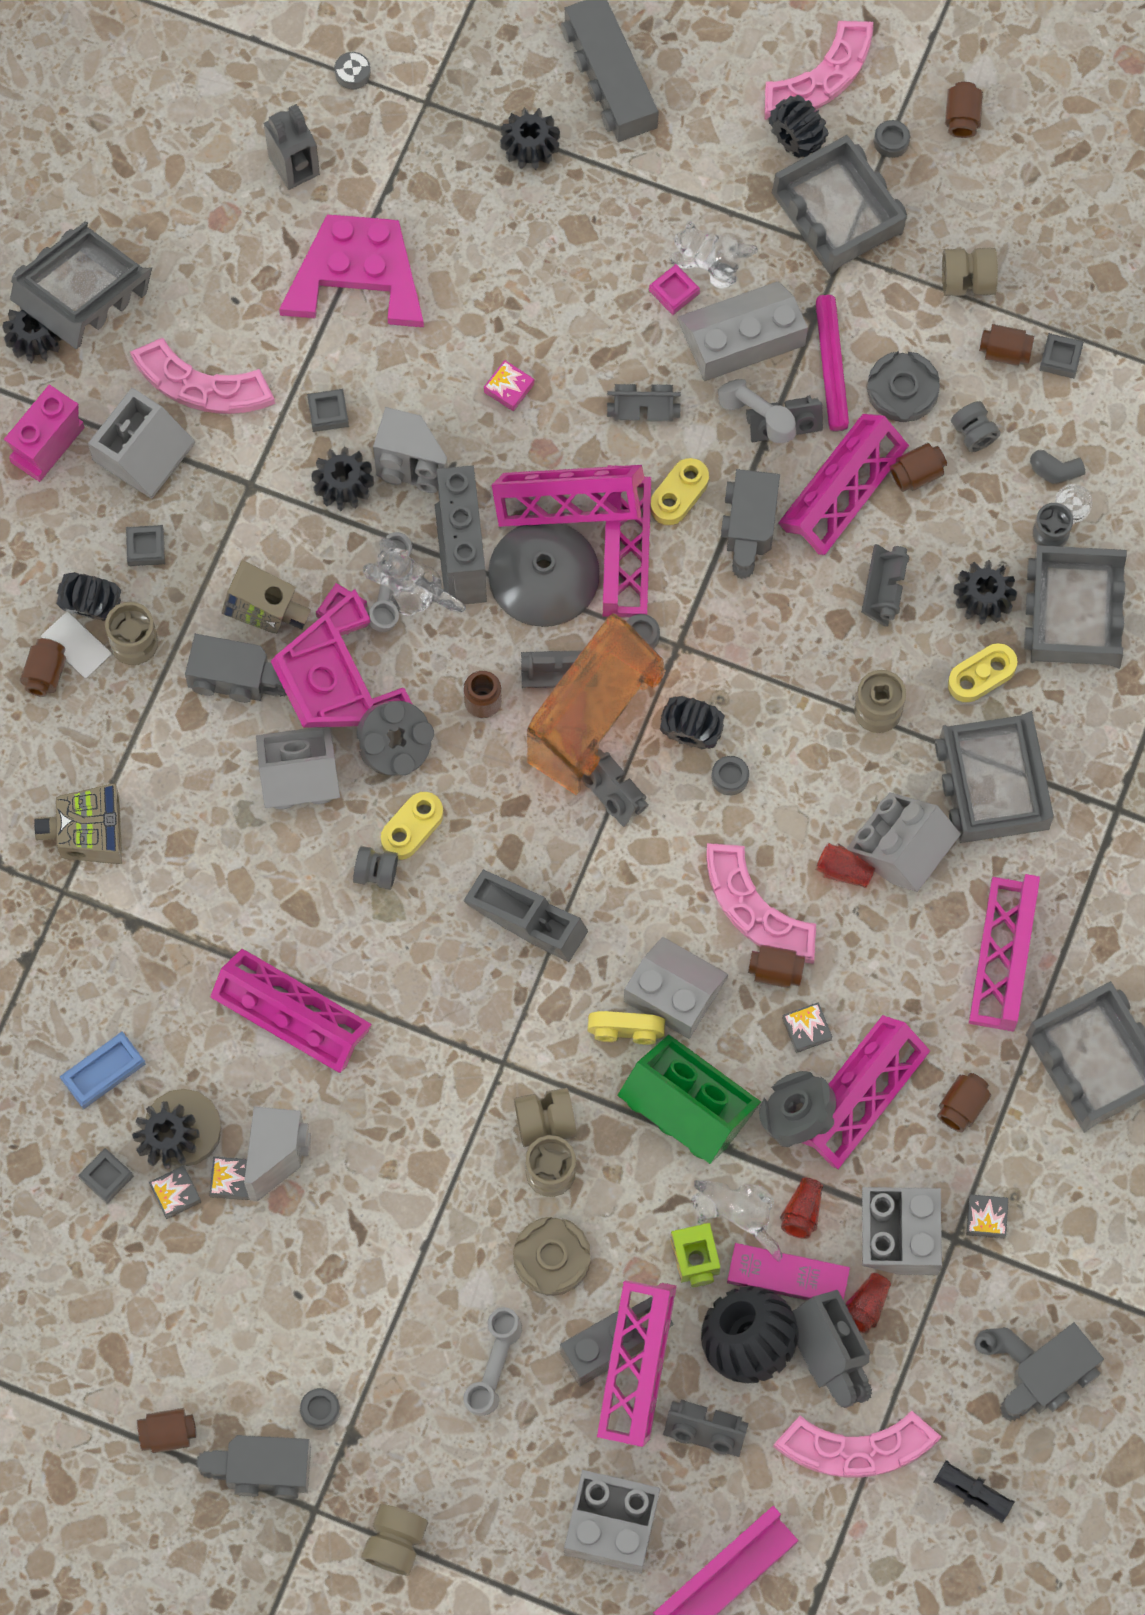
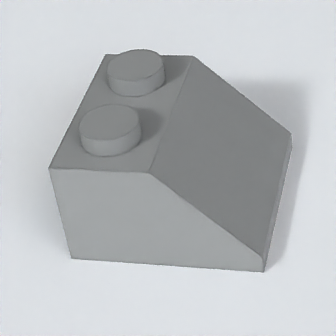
(297, 767)
(674, 986)
(274, 1149)

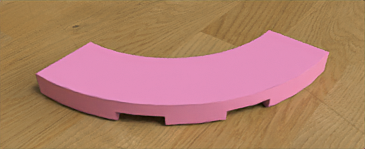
(832, 74)
(198, 390)
(748, 910)
(857, 1456)

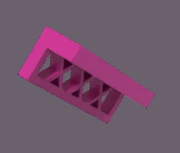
(835, 474)
(568, 482)
(614, 555)
(1019, 952)
(286, 1012)
(858, 1076)
(651, 1366)
(733, 1568)

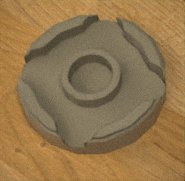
(206, 1118)
(551, 1256)

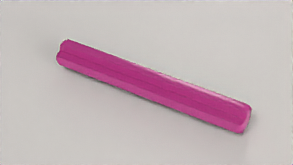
(832, 363)

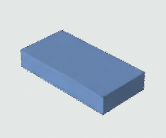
(102, 1070)

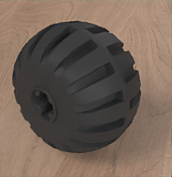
(749, 1334)

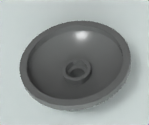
(544, 594)

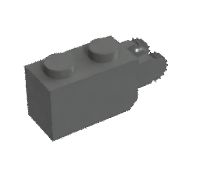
(291, 147)
(751, 518)
(231, 669)
(833, 1348)
(590, 1350)
(1051, 1373)
(260, 1465)

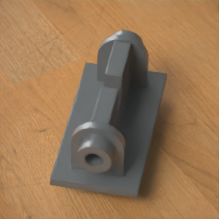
(658, 403)
(807, 416)
(882, 593)
(545, 668)
(619, 799)
(688, 1425)

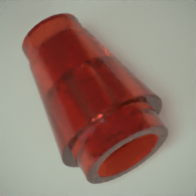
(844, 866)
(803, 1209)
(868, 1302)

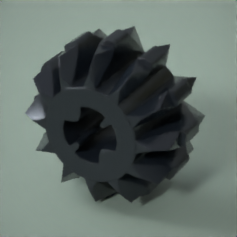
(798, 126)
(530, 138)
(29, 343)
(342, 465)
(87, 595)
(992, 602)
(692, 722)
(162, 1123)

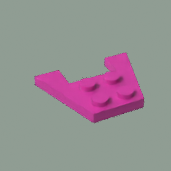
(356, 256)
(322, 674)

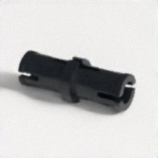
(974, 1491)

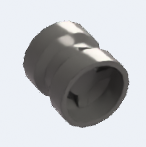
(975, 426)
(1054, 518)
(367, 864)

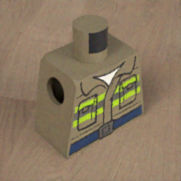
(263, 600)
(85, 825)

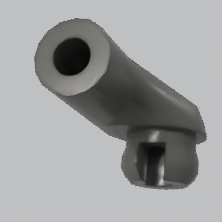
(1054, 470)
(1002, 1341)

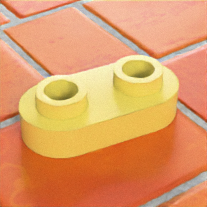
(681, 490)
(980, 673)
(413, 824)
(641, 1027)

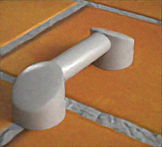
(779, 420)
(384, 613)
(506, 1328)

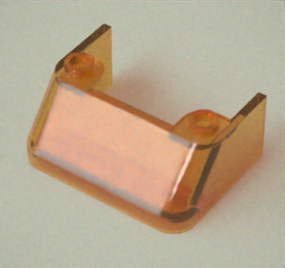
(589, 701)

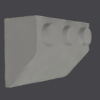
(744, 330)

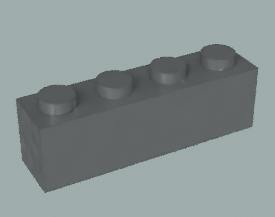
(610, 68)

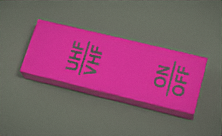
(789, 1277)

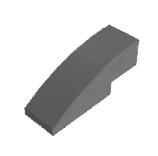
(527, 915)

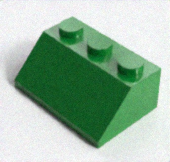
(688, 1098)

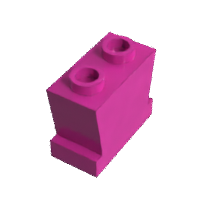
(44, 433)

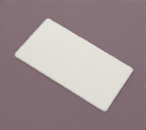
(82, 648)

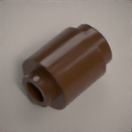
(963, 109)
(1006, 345)
(918, 467)
(43, 667)
(482, 694)
(776, 966)
(964, 1102)
(166, 1430)

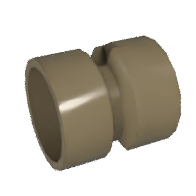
(969, 271)
(131, 633)
(883, 709)
(545, 1116)
(550, 1166)
(394, 1541)

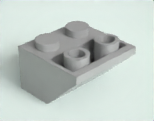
(140, 443)
(407, 451)
(905, 840)
(902, 1230)
(611, 1521)

